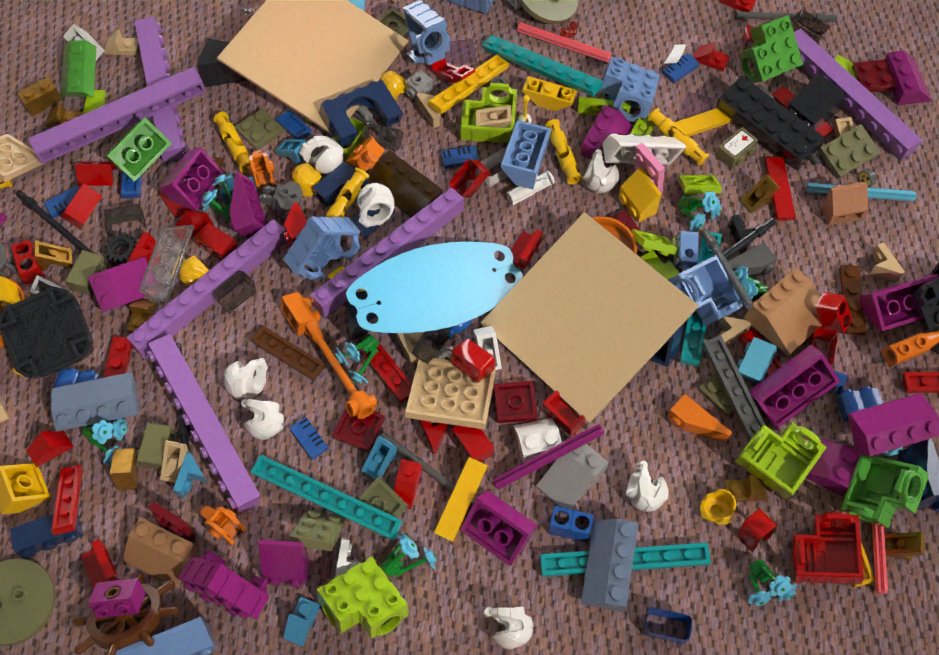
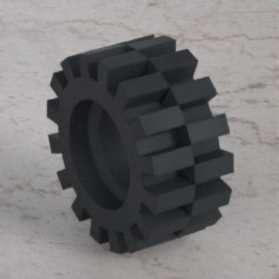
(116, 243)

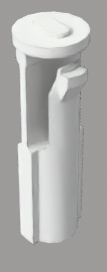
(520, 193)

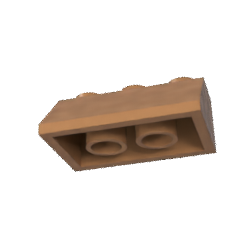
(158, 551)

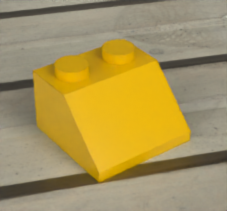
(640, 195)
(21, 488)

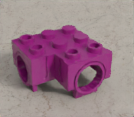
(224, 587)

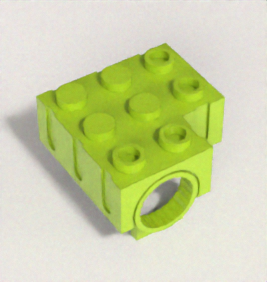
(470, 131)
(781, 460)
(364, 598)

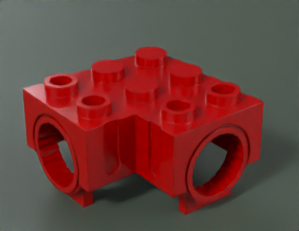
(831, 553)

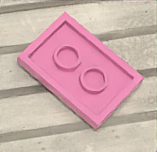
(650, 165)

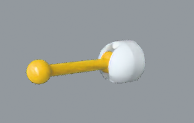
(525, 116)

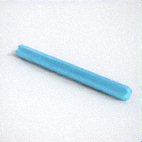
(877, 193)

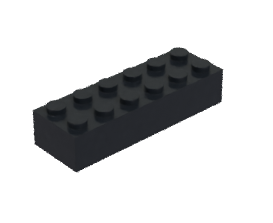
(770, 122)

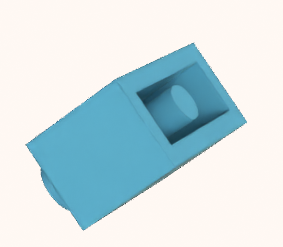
(757, 360)

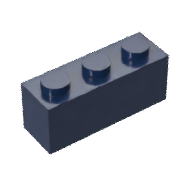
(37, 536)

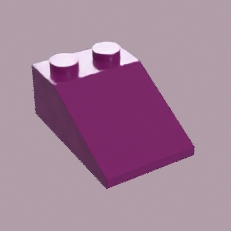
(246, 209)
(119, 284)
(834, 467)
(284, 562)

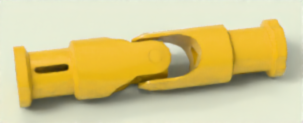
(666, 124)
(233, 141)
(567, 160)
(352, 186)

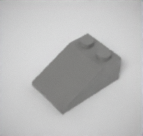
(572, 476)

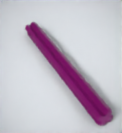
(548, 456)

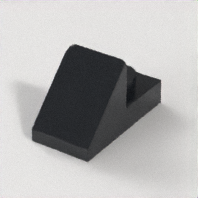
(739, 231)

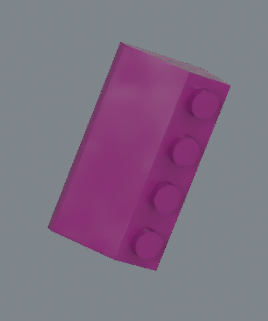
(893, 304)
(794, 386)
(893, 425)

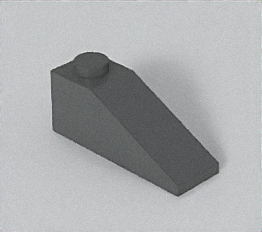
(758, 260)

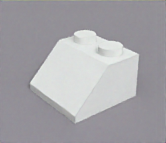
(536, 437)

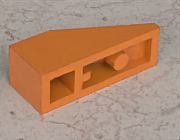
(693, 418)

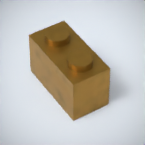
(40, 96)

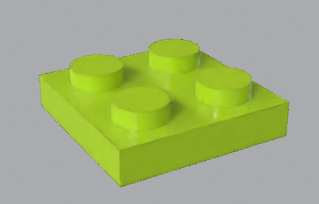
(699, 184)
(654, 242)

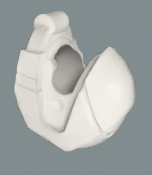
(328, 158)
(598, 177)
(375, 197)
(240, 381)
(266, 419)
(643, 493)
(517, 626)

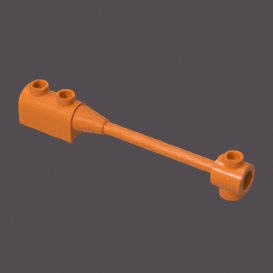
(304, 320)
(910, 348)

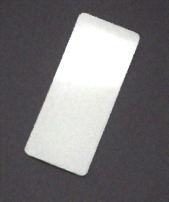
(676, 54)

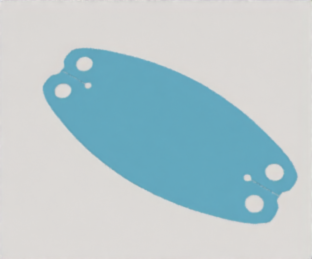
(434, 287)

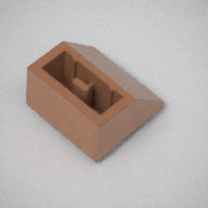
(846, 203)

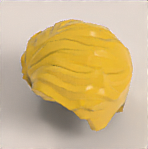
(394, 83)
(306, 177)
(191, 270)
(718, 507)

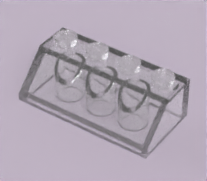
(165, 262)

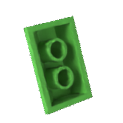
(78, 69)
(138, 149)

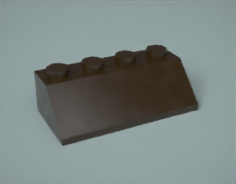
(408, 186)

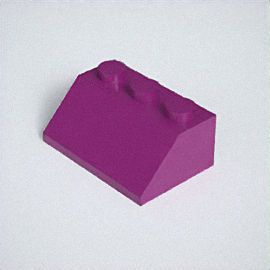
(908, 78)
(608, 122)
(191, 179)
(498, 527)

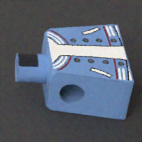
(688, 250)

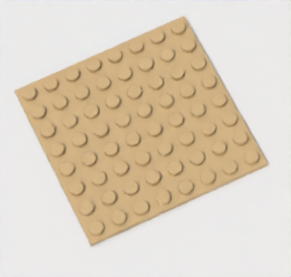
(312, 52)
(589, 316)

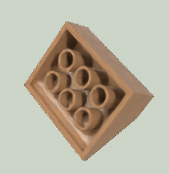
(787, 312)

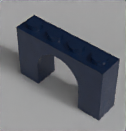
(373, 95)
(330, 187)

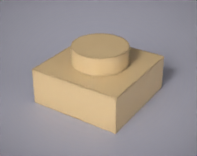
(842, 126)

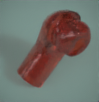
(571, 30)

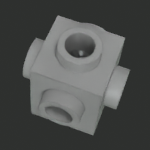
(418, 84)

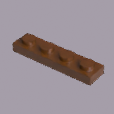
(852, 288)
(288, 353)

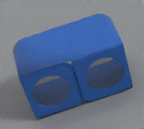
(563, 530)
(670, 615)

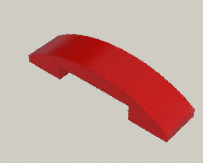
(450, 72)

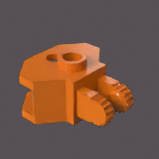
(366, 154)
(261, 169)
(222, 523)

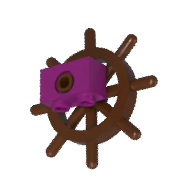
(121, 605)

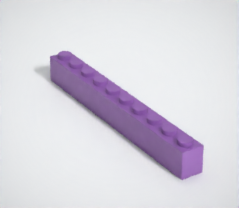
(155, 71)
(858, 99)
(117, 115)
(403, 239)
(200, 294)
(204, 424)

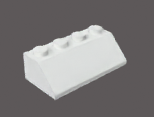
(623, 148)

